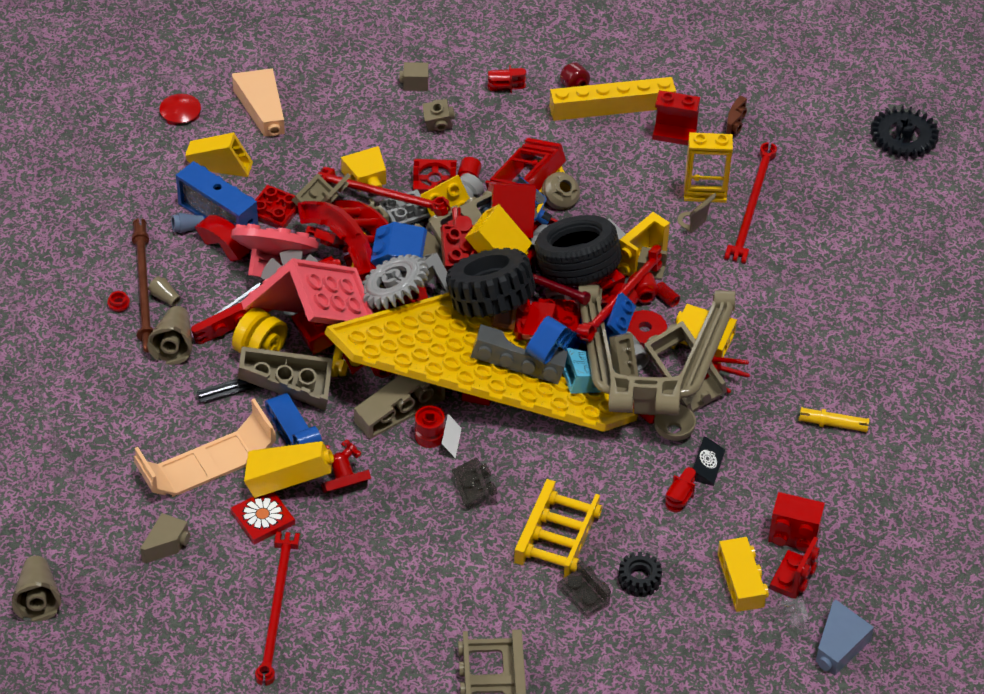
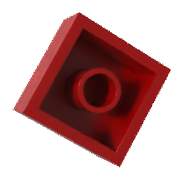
(795, 521)

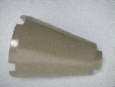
(172, 337)
(36, 591)

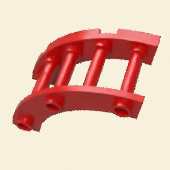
(345, 220)

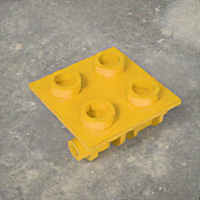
(451, 189)

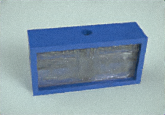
(209, 194)

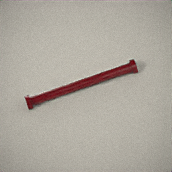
(582, 297)

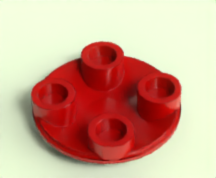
(180, 109)

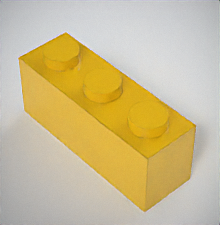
(742, 574)

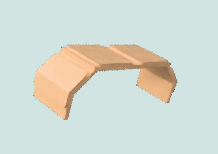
(209, 460)

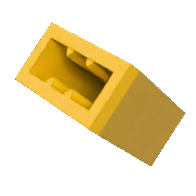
(220, 155)

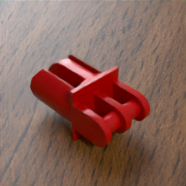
(507, 79)
(680, 490)

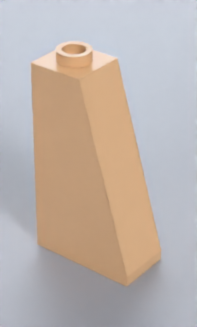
(261, 99)

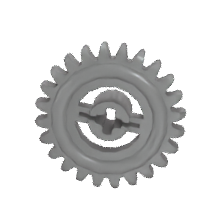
(395, 283)

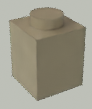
(414, 76)

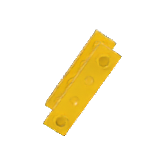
(541, 513)

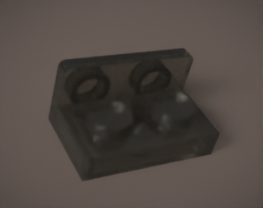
(474, 483)
(585, 590)

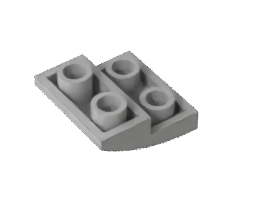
(404, 212)

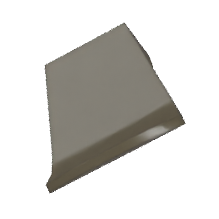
(697, 216)

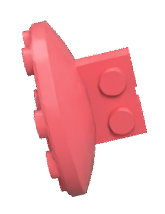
(269, 244)

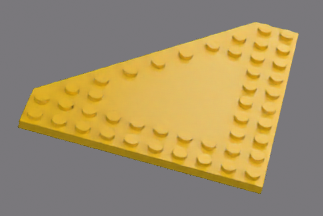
(436, 346)

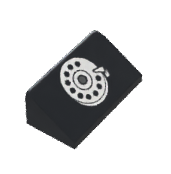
(708, 462)

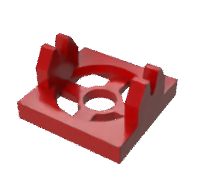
(420, 164)

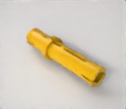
(833, 419)

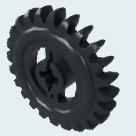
(905, 124)

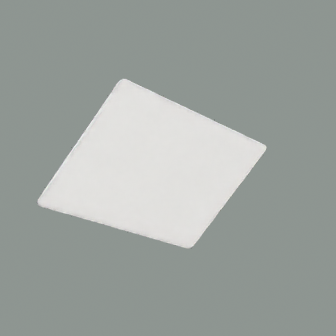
(451, 435)

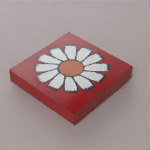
(262, 516)

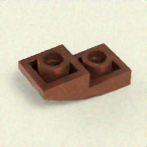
(736, 115)

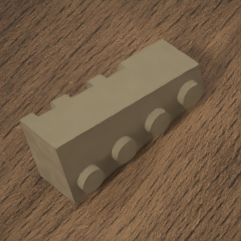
(395, 404)

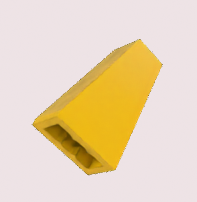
(286, 466)

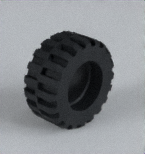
(490, 282)

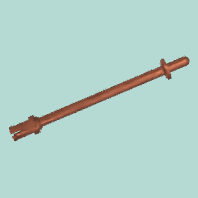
(140, 239)

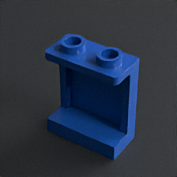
(618, 320)

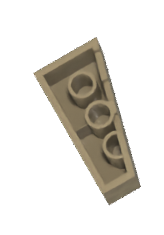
(299, 375)

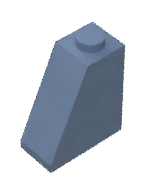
(842, 638)

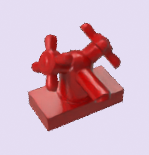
(342, 469)

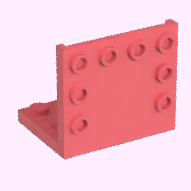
(320, 289)

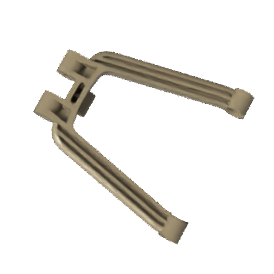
(654, 394)

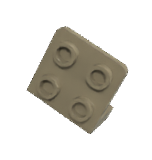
(320, 190)

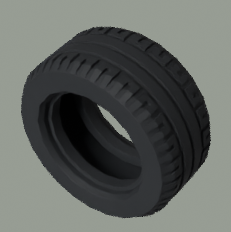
(578, 250)

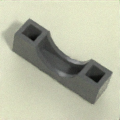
(496, 349)

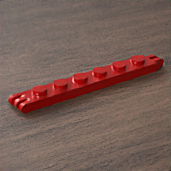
(226, 320)

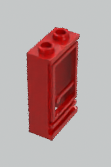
(552, 160)

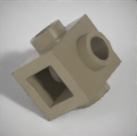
(438, 115)

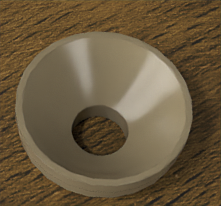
(555, 196)
(685, 421)

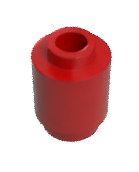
(470, 165)

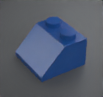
(397, 240)

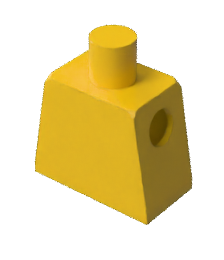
(365, 167)

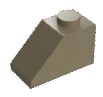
(165, 538)

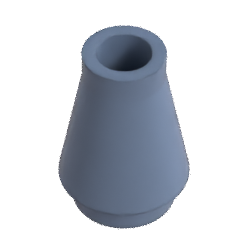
(185, 222)

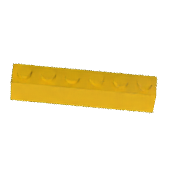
(607, 98)

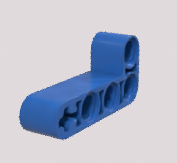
(549, 337)
(290, 422)

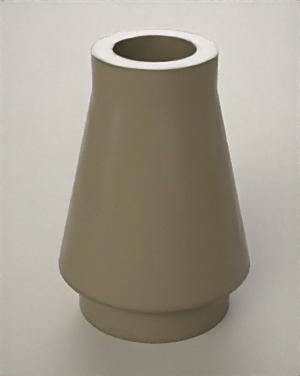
(162, 290)

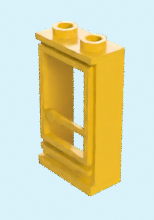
(709, 145)

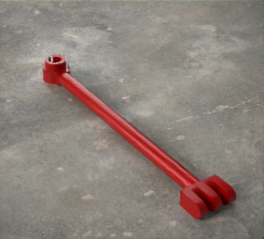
(438, 205)
(738, 249)
(588, 330)
(286, 546)

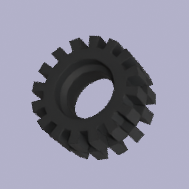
(637, 585)

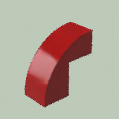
(218, 230)

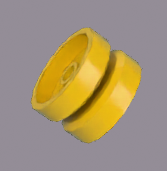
(259, 331)

